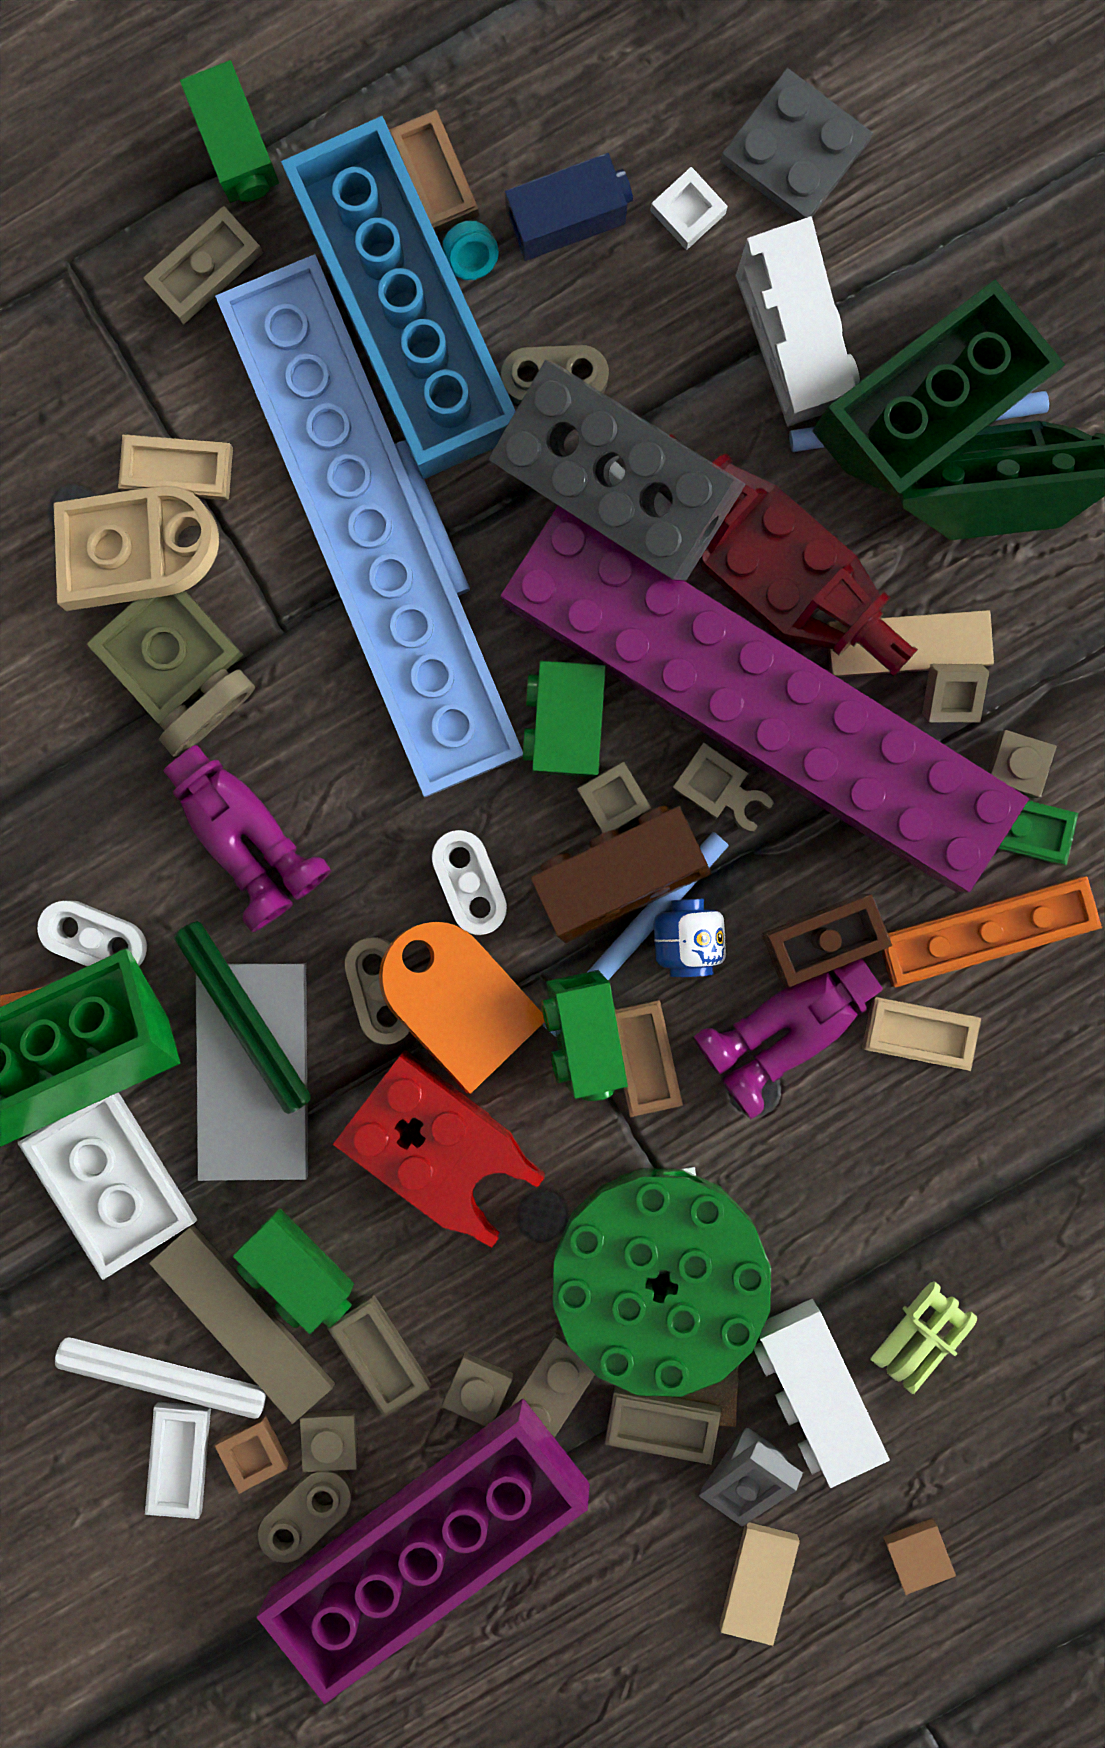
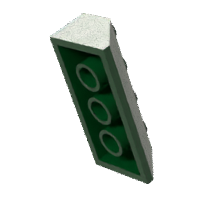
(937, 392)

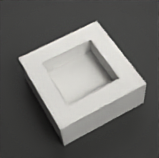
(688, 208)

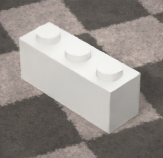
(819, 1394)

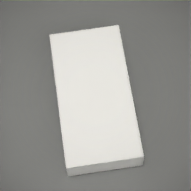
(177, 1460)

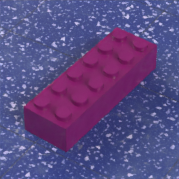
(424, 1551)

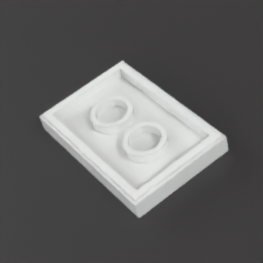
(108, 1183)

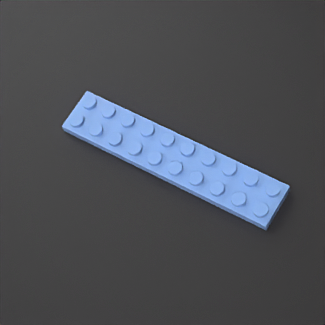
(369, 525)

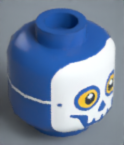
(689, 939)

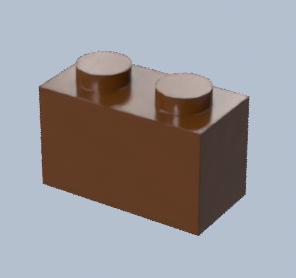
(826, 939)

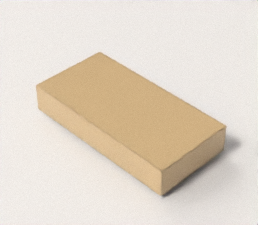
(182, 463)
(921, 1033)
(759, 1583)

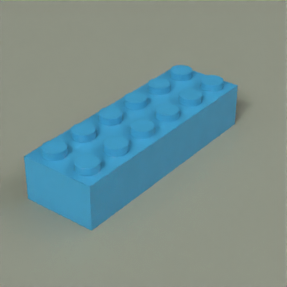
(401, 296)

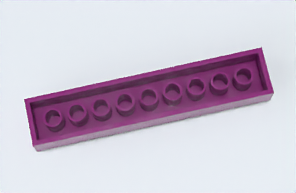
(764, 701)

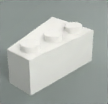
(796, 320)

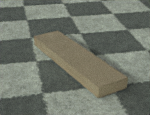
(242, 1323)

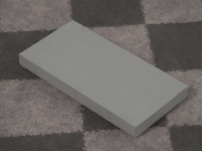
(238, 1118)

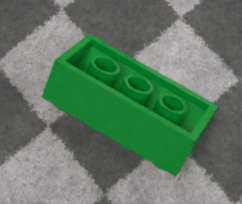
(79, 1044)

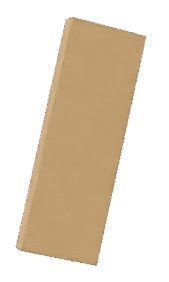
(939, 640)

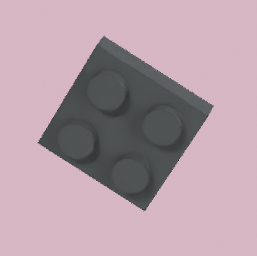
(796, 146)

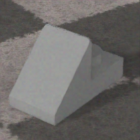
(750, 1479)

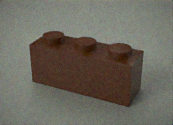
(620, 873)

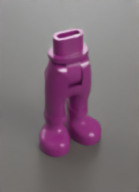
(221, 812)
(816, 1017)

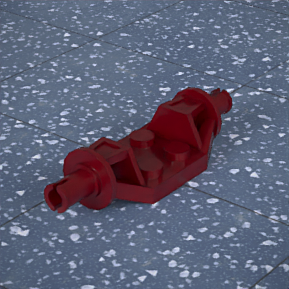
(791, 567)

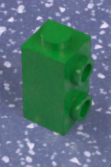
(230, 133)
(586, 1034)
(294, 1273)

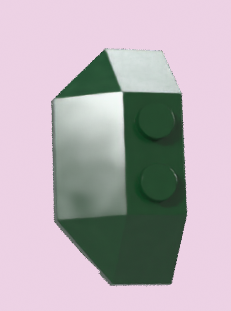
(1011, 481)

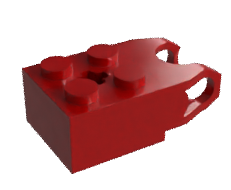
(444, 1166)

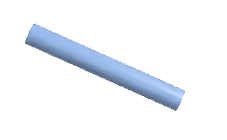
(433, 520)

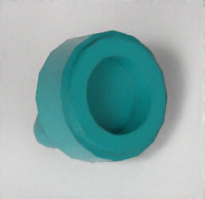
(470, 250)

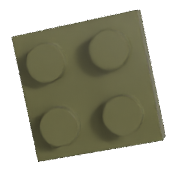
(164, 651)

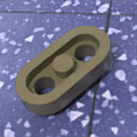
(563, 356)
(221, 697)
(367, 992)
(304, 1515)

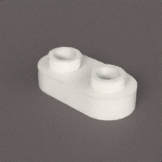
(467, 883)
(94, 935)

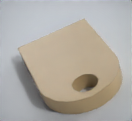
(127, 546)

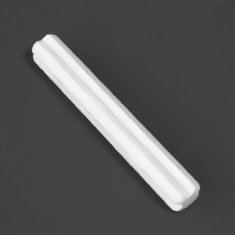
(160, 1377)

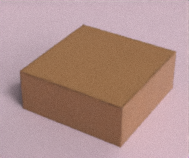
(252, 1454)
(919, 1556)

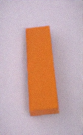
(991, 931)

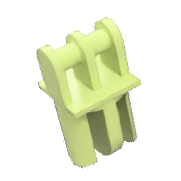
(916, 1346)

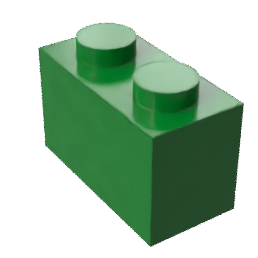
(566, 719)

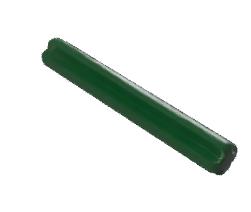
(242, 1017)

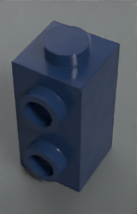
(568, 206)

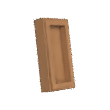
(435, 171)
(647, 1059)

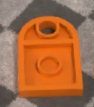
(460, 1005)

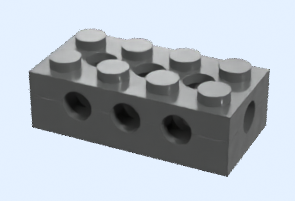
(581, 483)

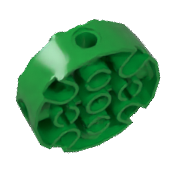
(670, 1336)

